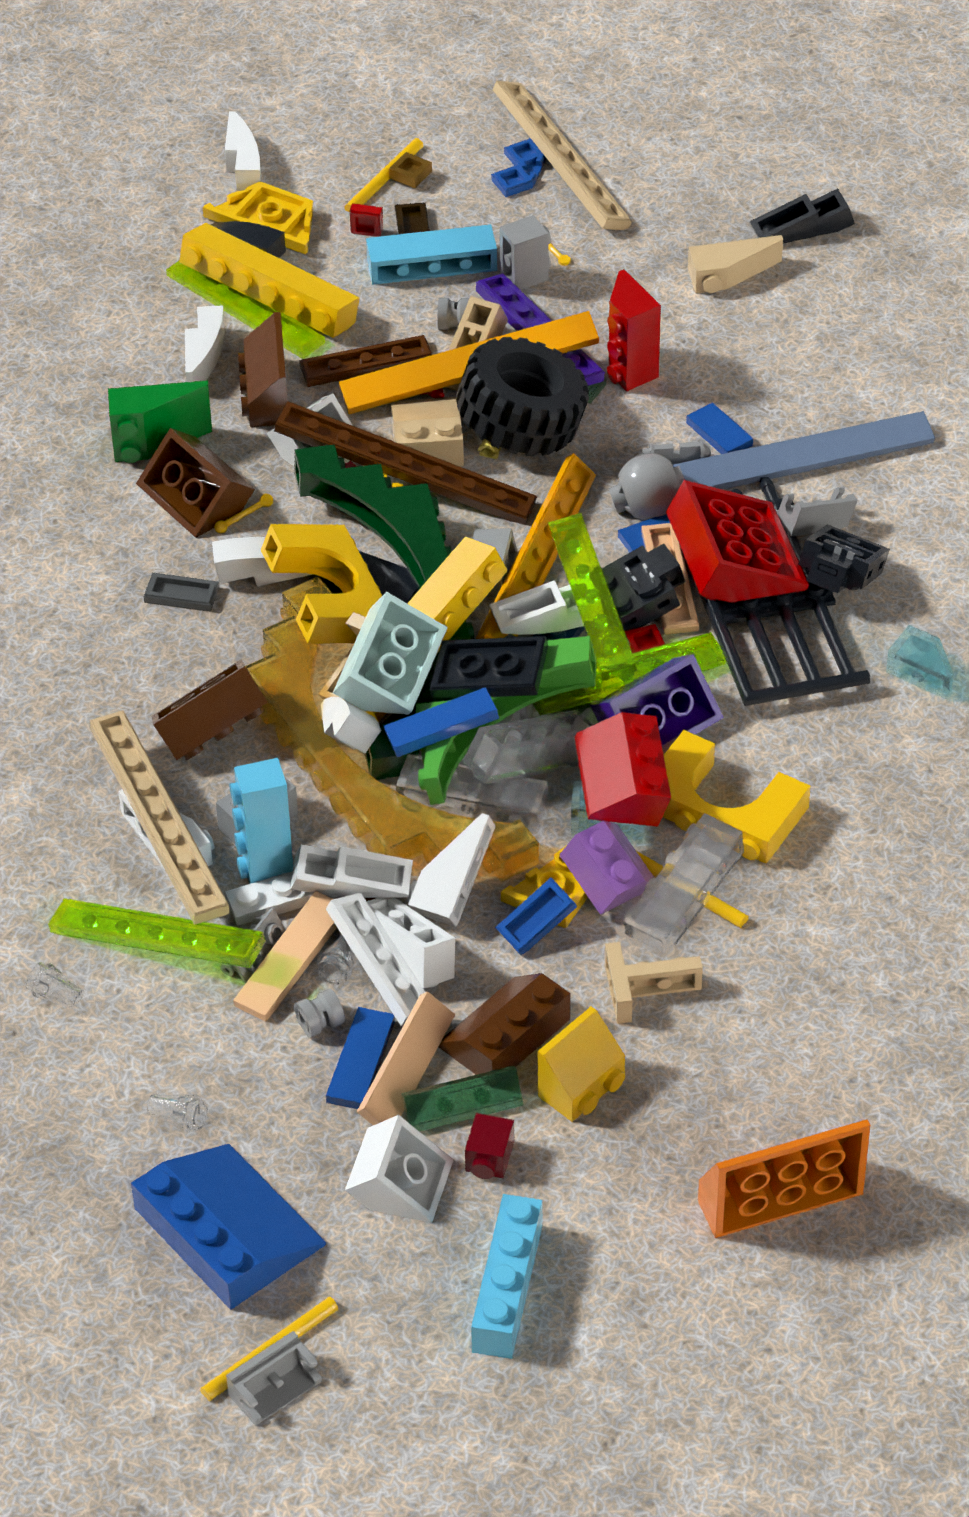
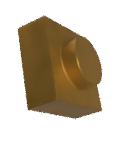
(410, 170)

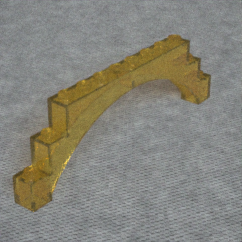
(373, 811)

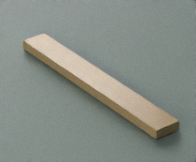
(562, 156)
(159, 818)

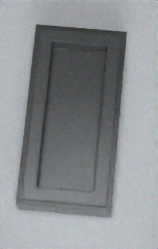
(181, 592)

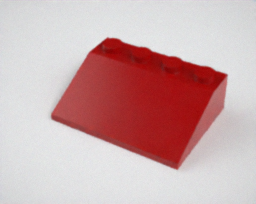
(733, 544)

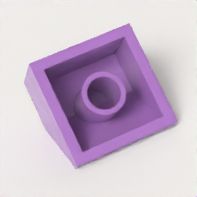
(606, 865)

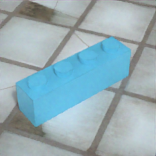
(431, 254)
(262, 820)
(507, 1276)

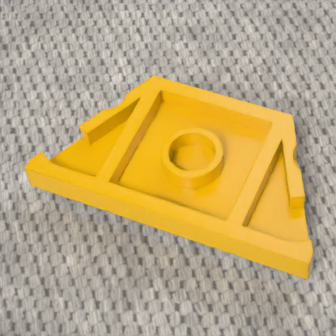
(268, 207)

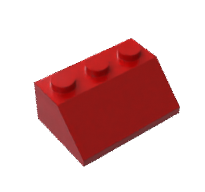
(633, 334)
(623, 770)

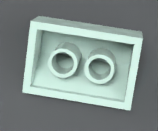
(390, 658)

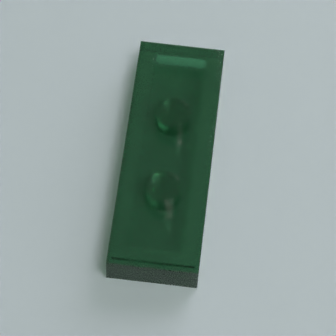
(463, 1098)

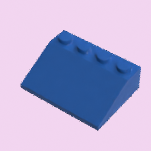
(224, 1221)

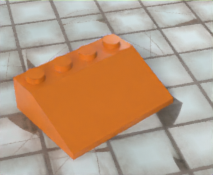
(785, 1179)

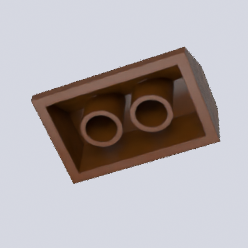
(264, 373)
(193, 483)
(209, 711)
(509, 1024)

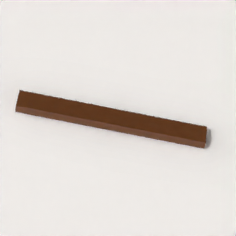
(406, 463)

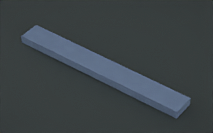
(810, 452)

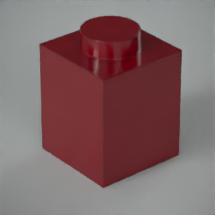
(489, 1146)

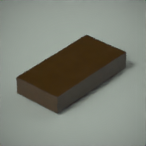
(411, 218)

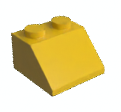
(580, 1066)

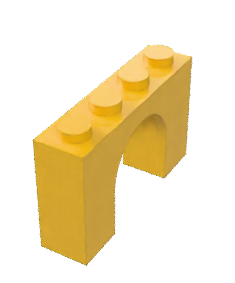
(332, 554)
(763, 822)

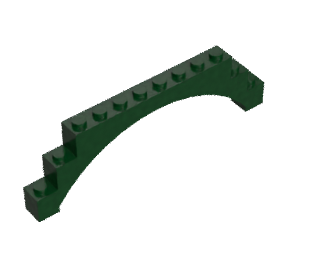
(405, 522)

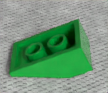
(146, 413)

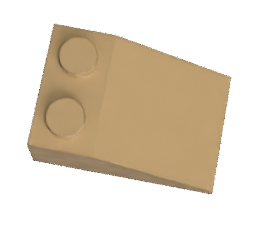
(430, 427)

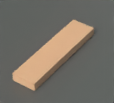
(684, 617)
(287, 959)
(407, 1059)

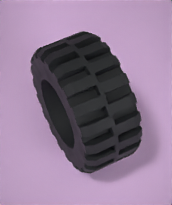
(522, 396)

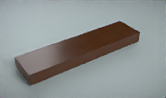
(362, 360)

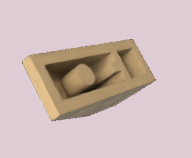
(730, 263)
(479, 322)

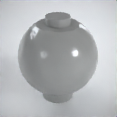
(646, 486)

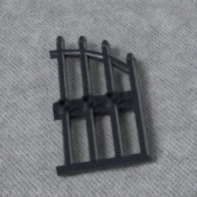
(783, 605)

